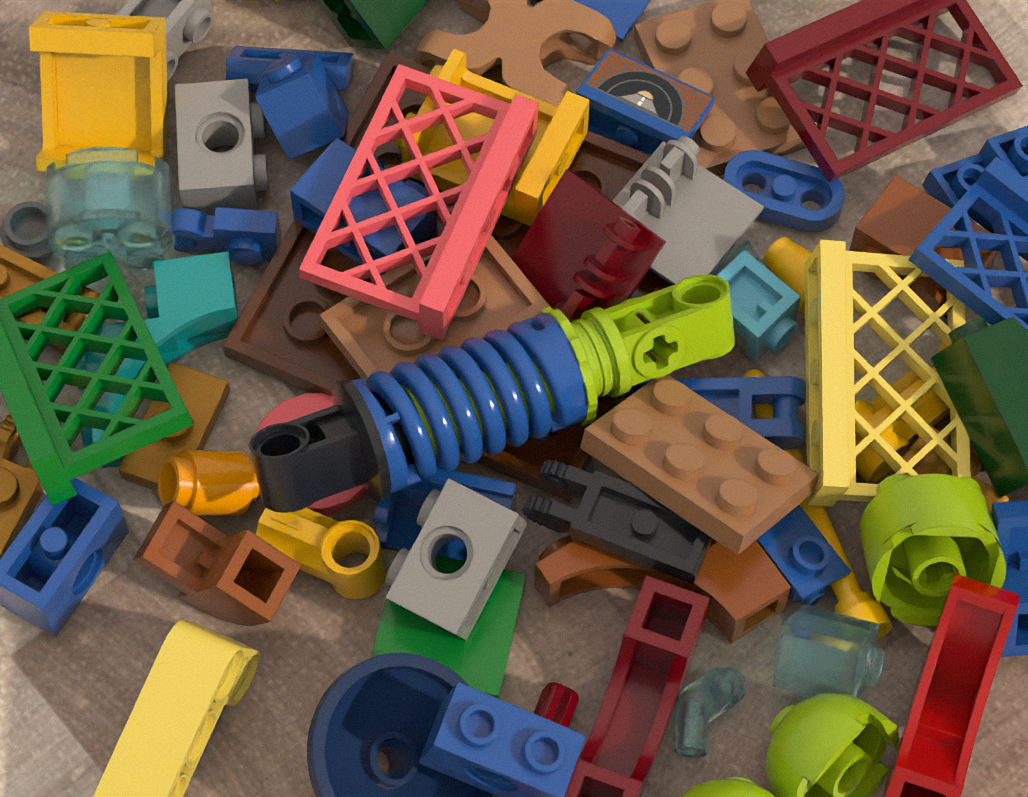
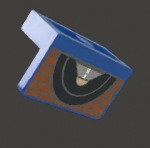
(641, 103)

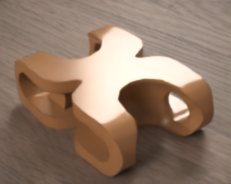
(523, 42)

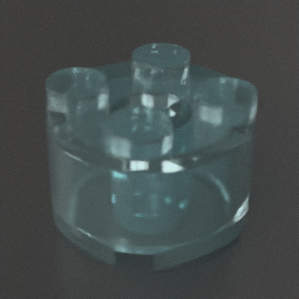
(109, 204)

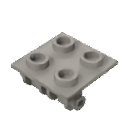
(688, 209)

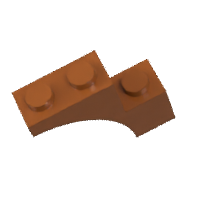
(741, 587)

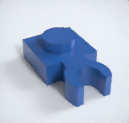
(245, 233)

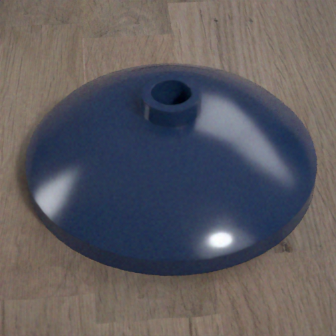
(388, 709)

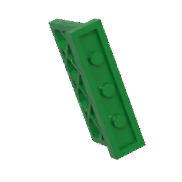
(33, 402)

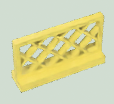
(832, 362)

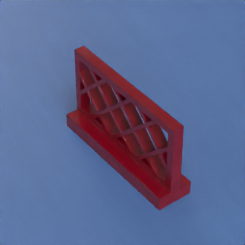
(851, 34)

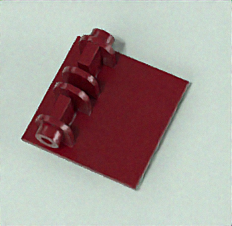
(585, 249)

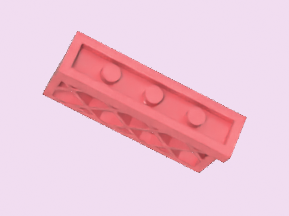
(472, 218)

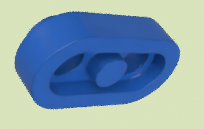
(785, 188)

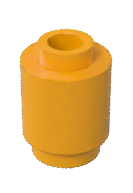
(209, 482)

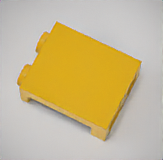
(101, 84)
(551, 153)

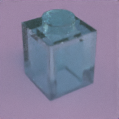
(827, 653)

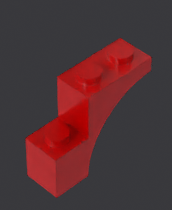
(952, 691)

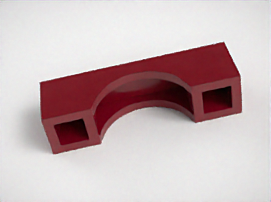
(641, 692)

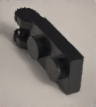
(619, 520)

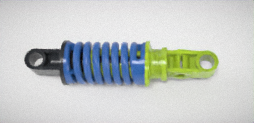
(487, 394)

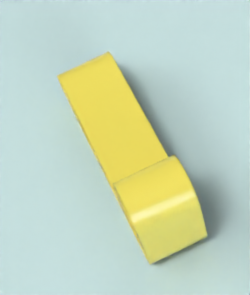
(177, 712)

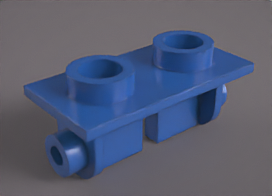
(803, 557)

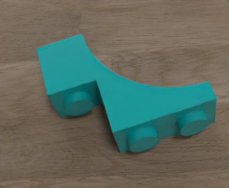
(185, 310)

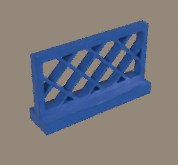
(1000, 206)

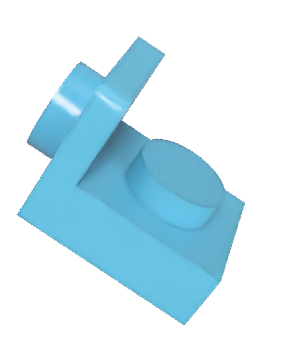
(761, 306)

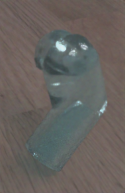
(702, 703)

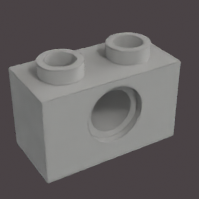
(214, 117)
(458, 597)

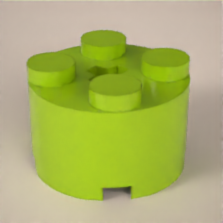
(921, 535)

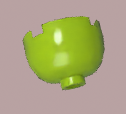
(828, 748)

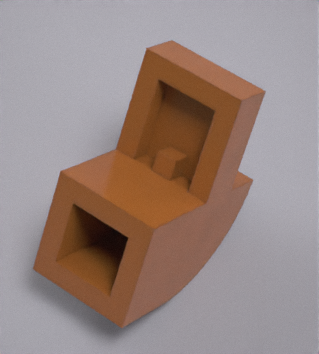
(219, 574)

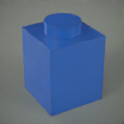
(301, 104)

